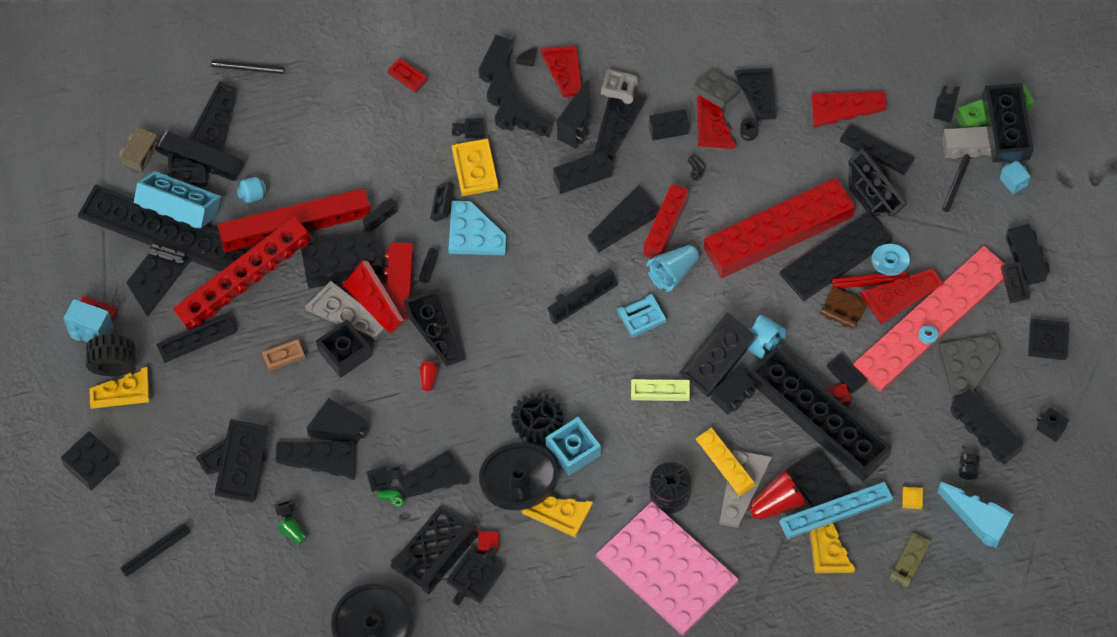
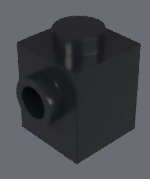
(1052, 424)

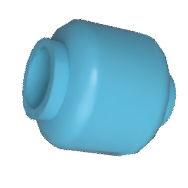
(251, 190)

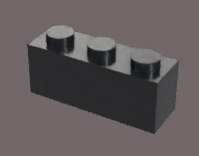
(582, 172)
(1026, 250)

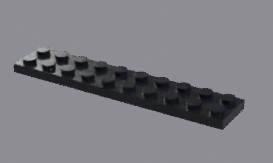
(147, 226)

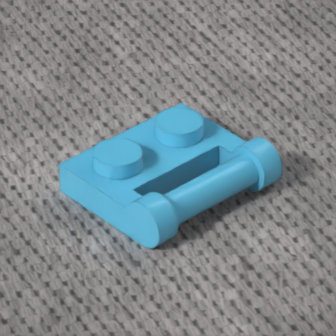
(643, 320)

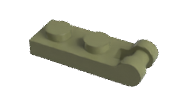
(910, 560)

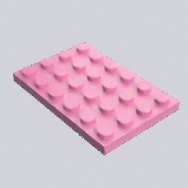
(667, 568)

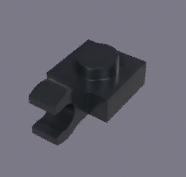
(471, 127)
(380, 477)
(285, 509)

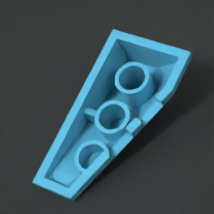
(986, 521)

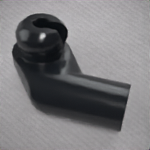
(698, 168)

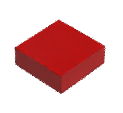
(487, 539)

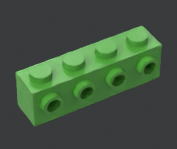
(973, 114)

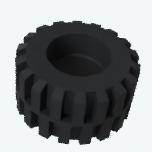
(110, 355)

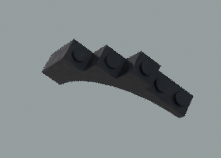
(500, 92)

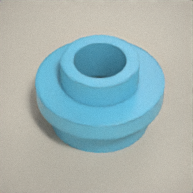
(928, 339)

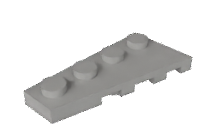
(338, 306)
(733, 506)

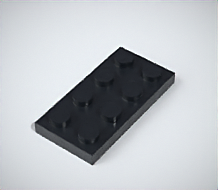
(718, 354)
(241, 461)

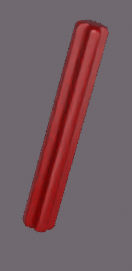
(866, 280)

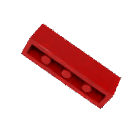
(666, 221)
(399, 274)

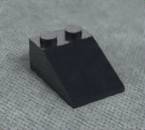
(574, 119)

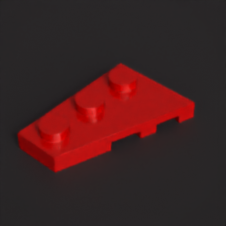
(564, 68)
(711, 126)

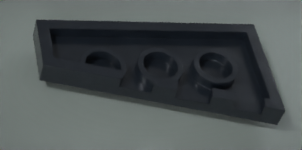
(617, 123)
(627, 217)

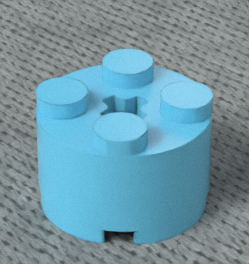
(768, 336)

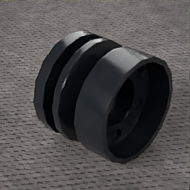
(674, 496)

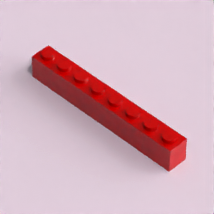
(312, 215)

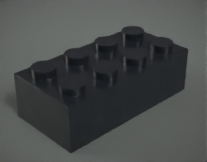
(1007, 123)
(339, 257)

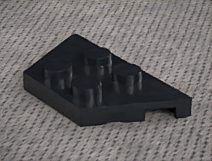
(153, 280)

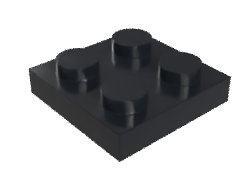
(1048, 339)

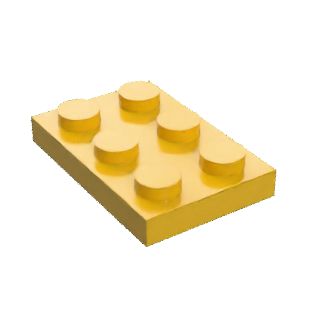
(474, 167)

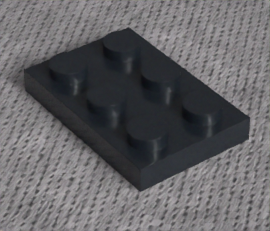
(817, 480)

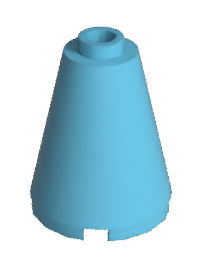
(671, 267)

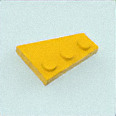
(125, 391)
(561, 514)
(828, 552)

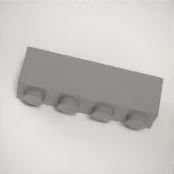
(966, 141)

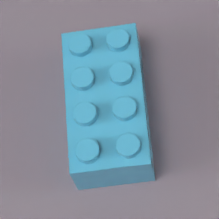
(177, 199)

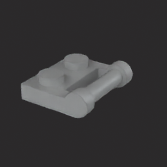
(613, 84)

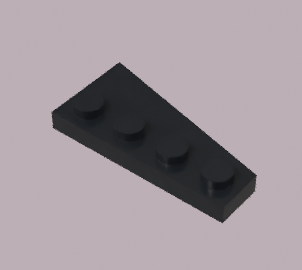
(214, 120)
(323, 456)

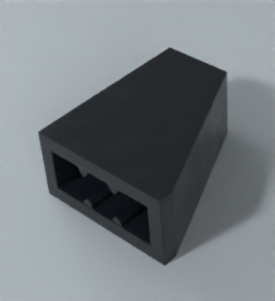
(337, 424)

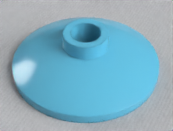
(890, 259)

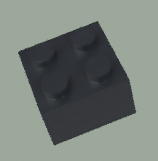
(343, 348)
(90, 460)

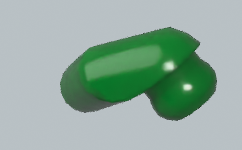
(393, 496)

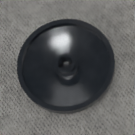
(518, 476)
(372, 612)

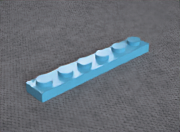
(835, 510)

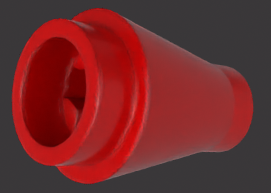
(428, 374)

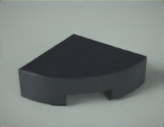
(528, 57)

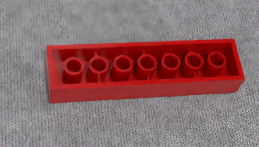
(779, 228)

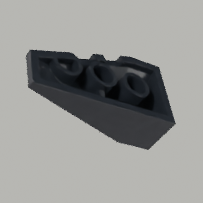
(432, 320)

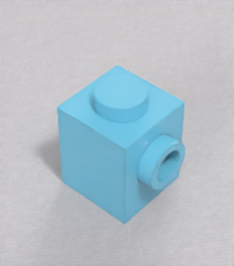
(1015, 176)

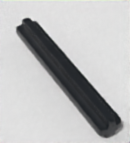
(155, 549)

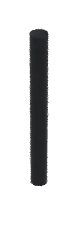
(247, 66)
(956, 183)

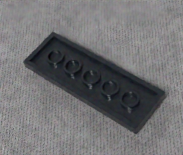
(835, 256)

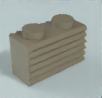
(139, 149)

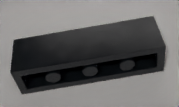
(986, 426)

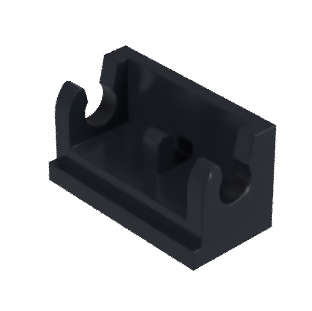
(946, 104)

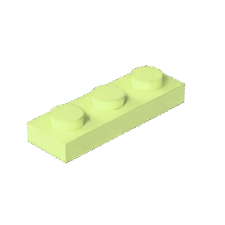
(660, 390)

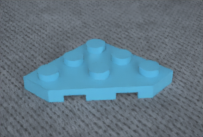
(473, 232)

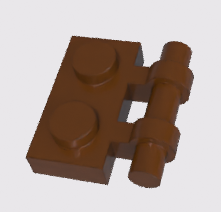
(846, 304)

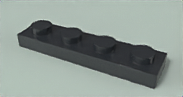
(877, 149)
(195, 338)

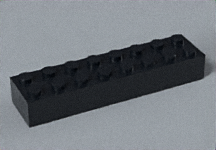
(820, 414)

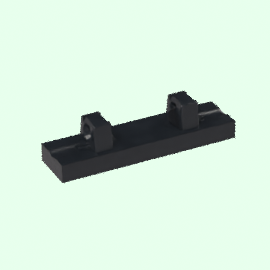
(582, 296)

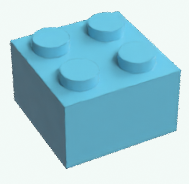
(87, 321)
(573, 446)

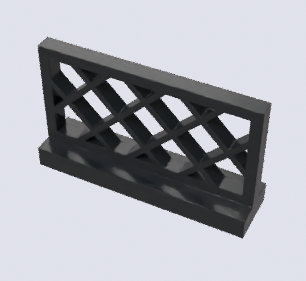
(449, 555)

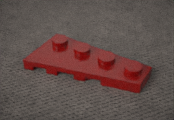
(833, 107)
(371, 294)
(900, 294)

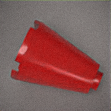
(776, 498)

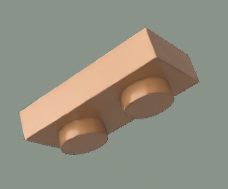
(283, 355)

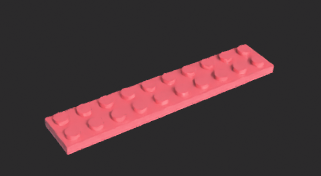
(940, 309)

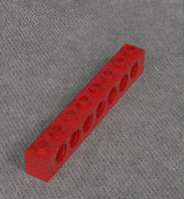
(244, 264)

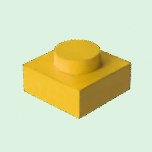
(912, 498)

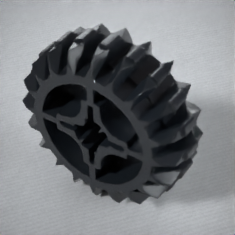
(526, 410)

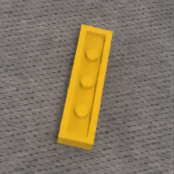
(725, 462)

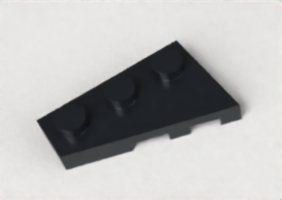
(759, 91)
(435, 474)

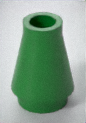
(292, 530)

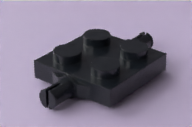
(474, 576)

